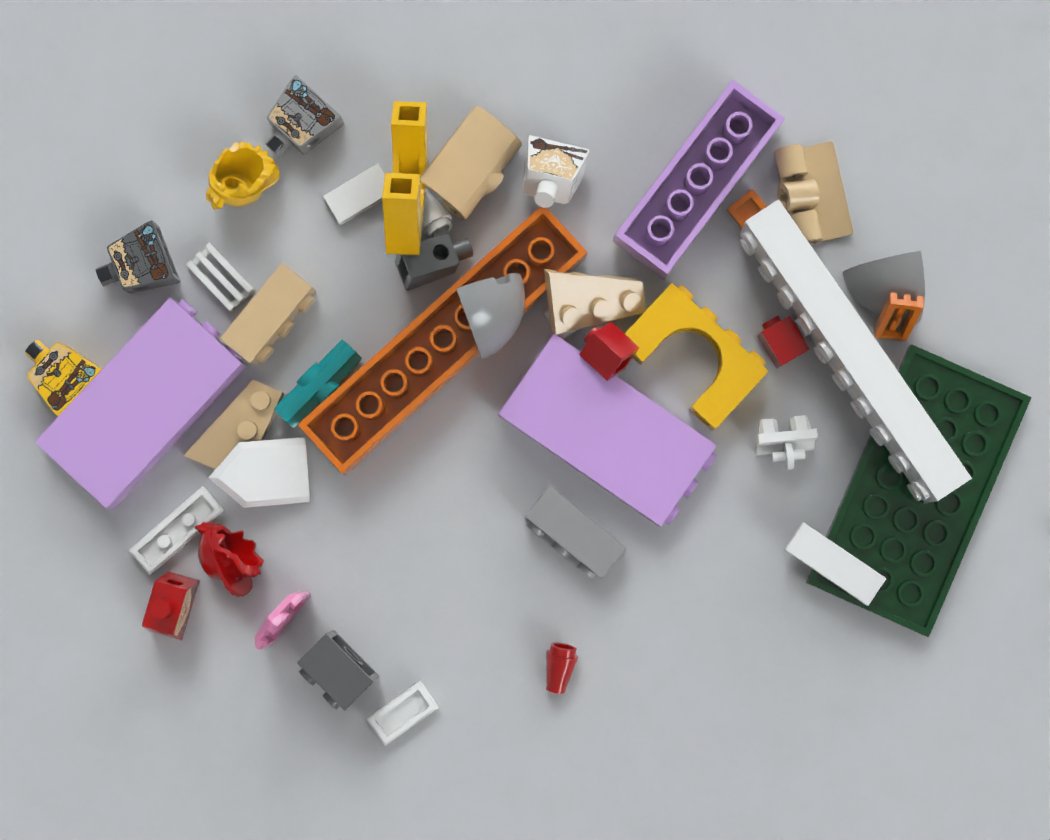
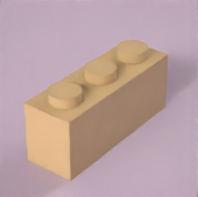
(269, 315)

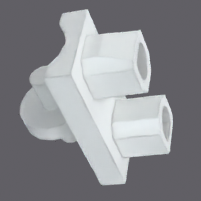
(785, 445)

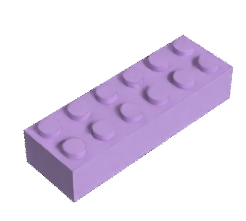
(698, 179)

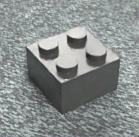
(336, 670)

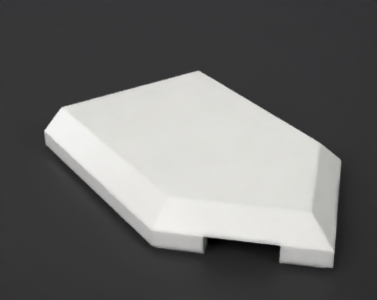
(265, 473)

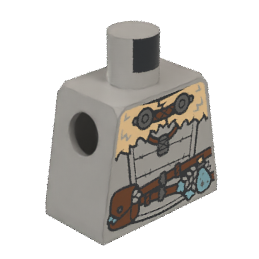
(301, 119)

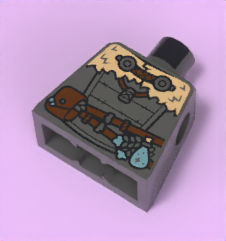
(139, 261)

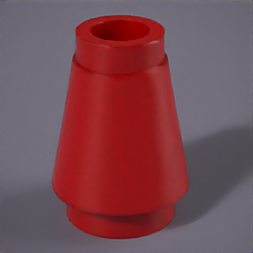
(559, 666)

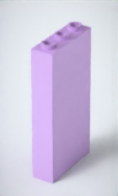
(141, 403)
(608, 432)

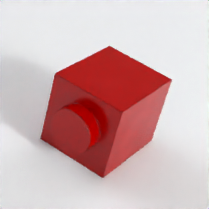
(782, 340)
(608, 350)

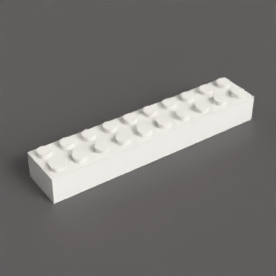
(852, 354)

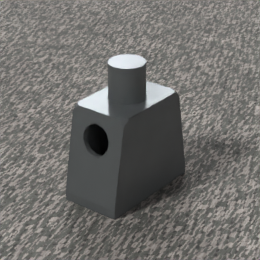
(425, 268)

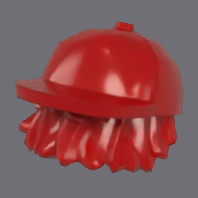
(228, 557)

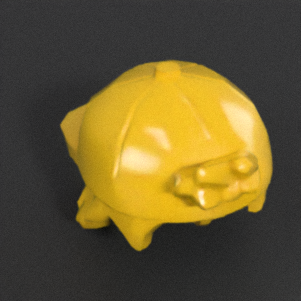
(240, 176)

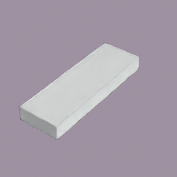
(176, 530)
(835, 564)

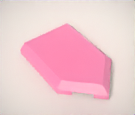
(280, 618)

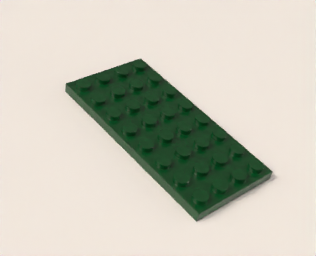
(914, 541)

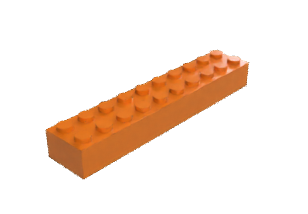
(432, 347)

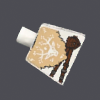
(552, 170)

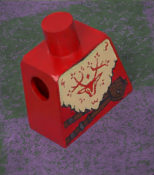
(170, 605)

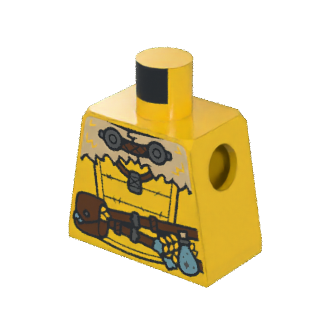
(59, 373)

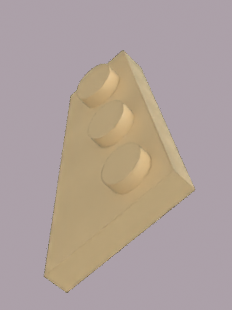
(589, 300)
(241, 421)

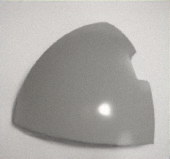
(874, 280)
(493, 310)

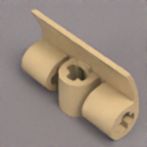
(471, 162)
(813, 191)

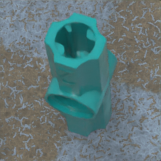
(318, 383)

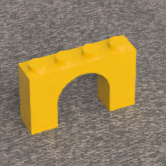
(402, 191)
(737, 368)

